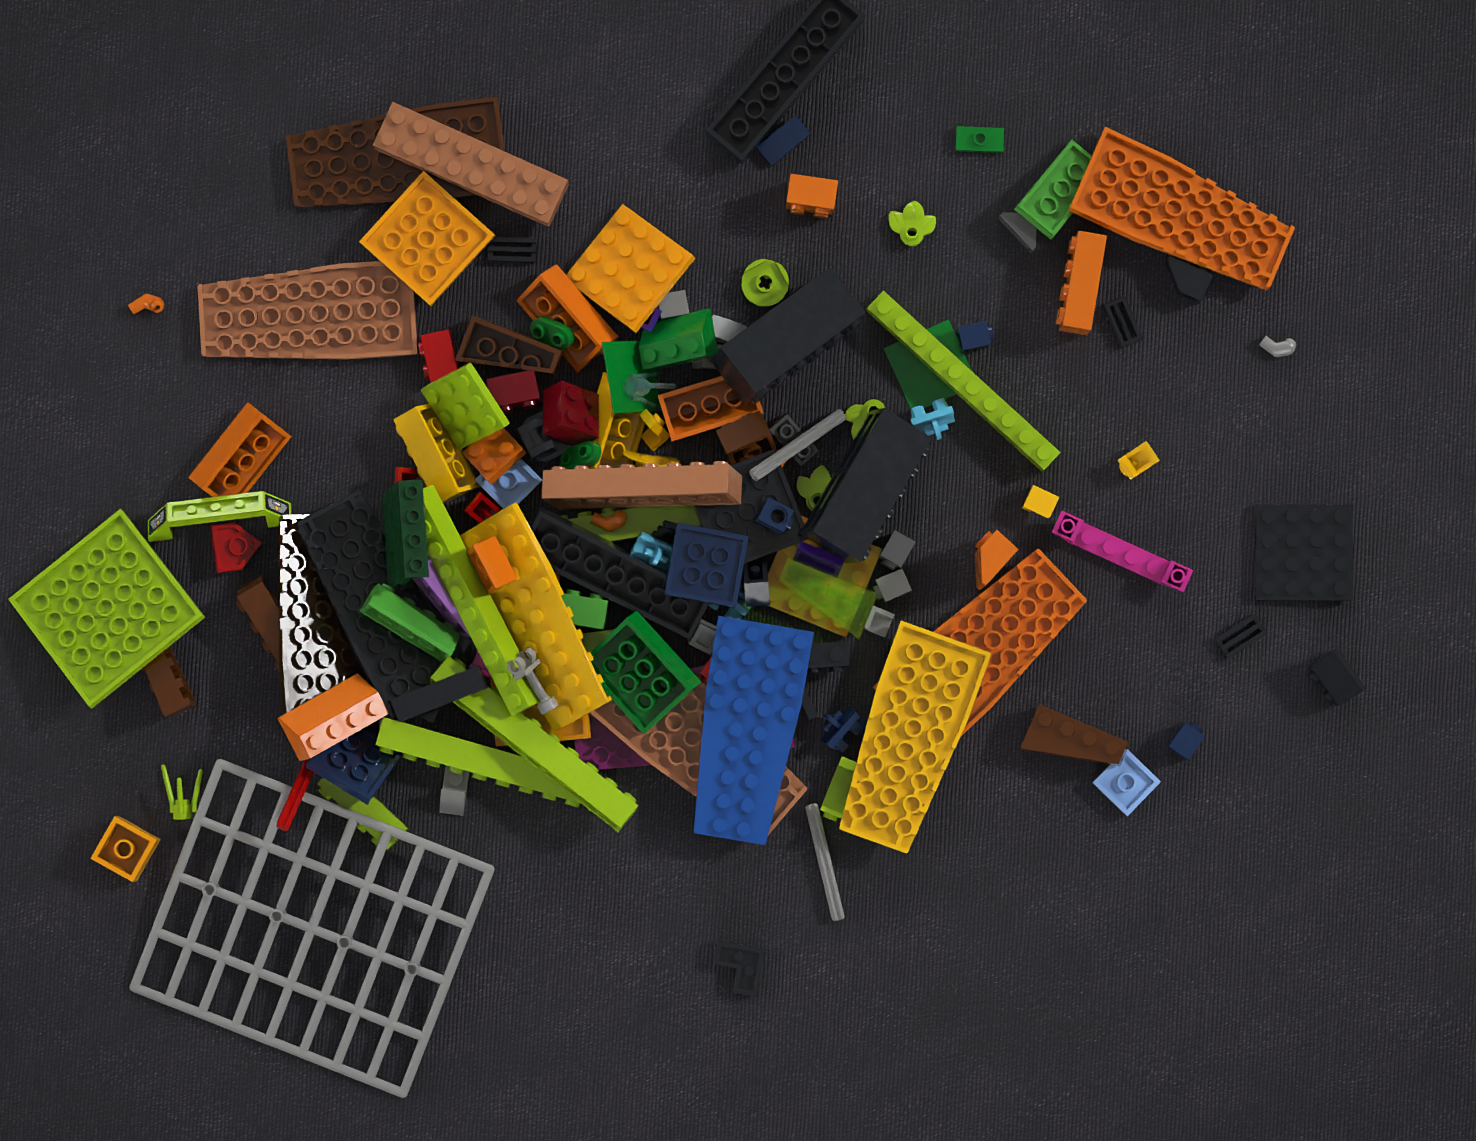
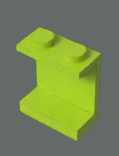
(837, 793)

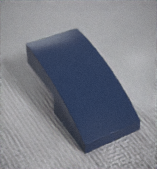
(784, 140)

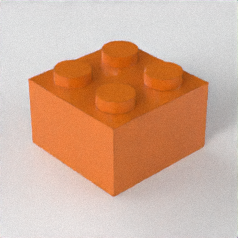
(811, 195)

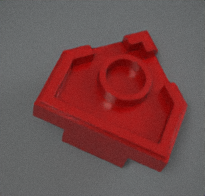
(232, 546)

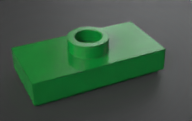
(979, 139)

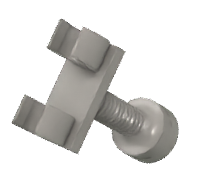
(526, 669)

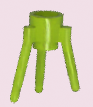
(181, 807)

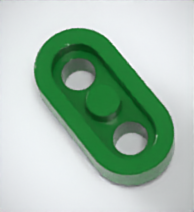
(550, 331)
(582, 454)

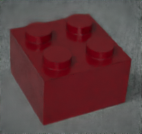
(515, 391)
(570, 413)

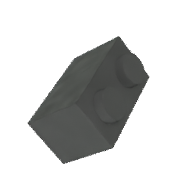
(896, 551)

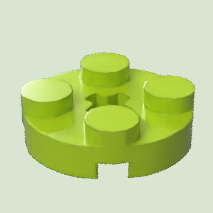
(768, 270)

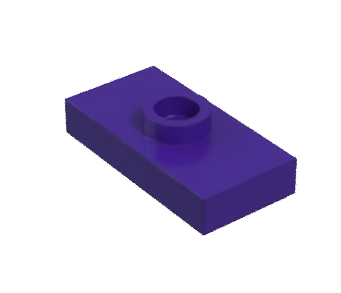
(819, 558)

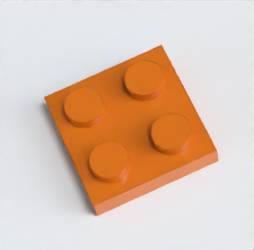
(494, 454)

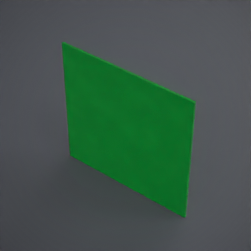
(620, 361)
(917, 380)

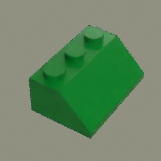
(678, 341)

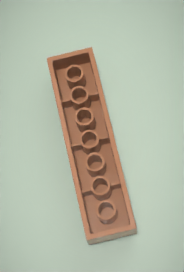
(470, 164)
(642, 486)

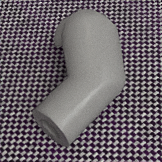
(1278, 349)

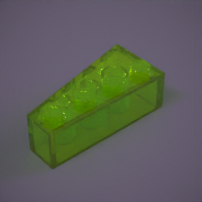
(834, 596)

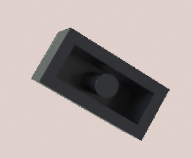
(756, 583)

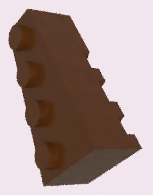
(264, 613)
(169, 684)
(1067, 737)

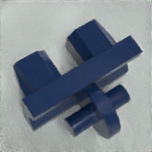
(838, 726)

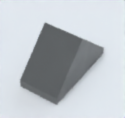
(1020, 228)

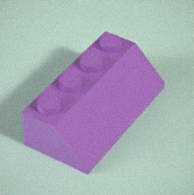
(439, 597)

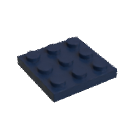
(706, 565)
(355, 765)

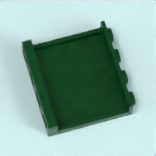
(405, 534)

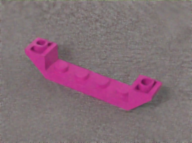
(1121, 552)

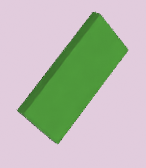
(1052, 194)

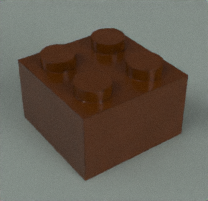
(746, 438)

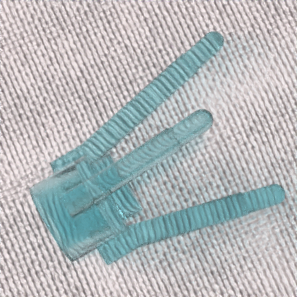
(638, 386)

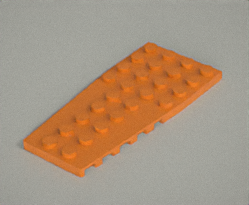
(1178, 212)
(1014, 624)

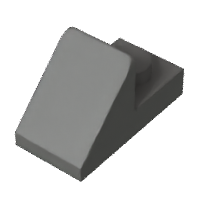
(454, 792)

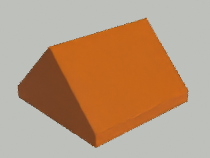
(491, 564)

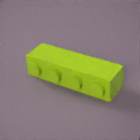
(374, 809)

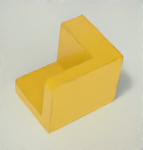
(1040, 502)

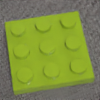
(465, 406)

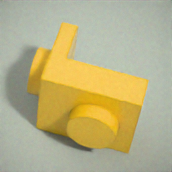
(656, 434)
(1137, 460)

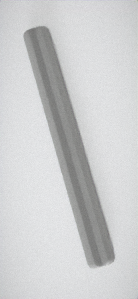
(797, 445)
(824, 862)

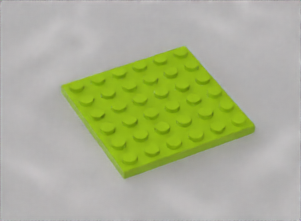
(106, 608)

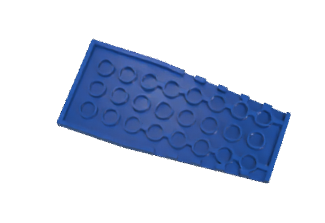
(748, 726)

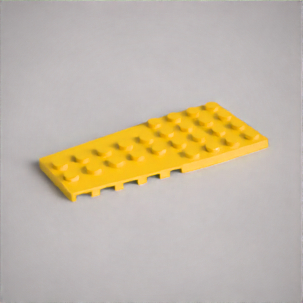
(541, 620)
(911, 734)

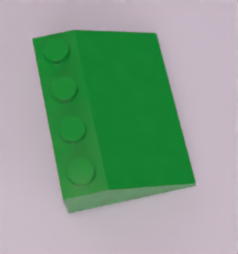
(642, 672)

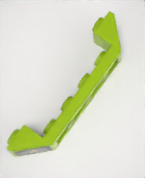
(214, 510)

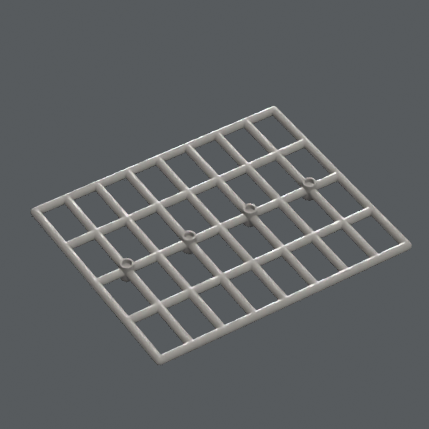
(311, 928)

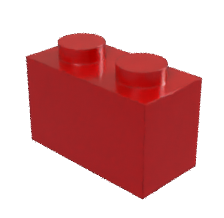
(439, 354)

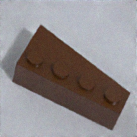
(502, 347)

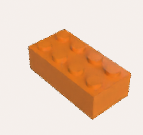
(1082, 282)

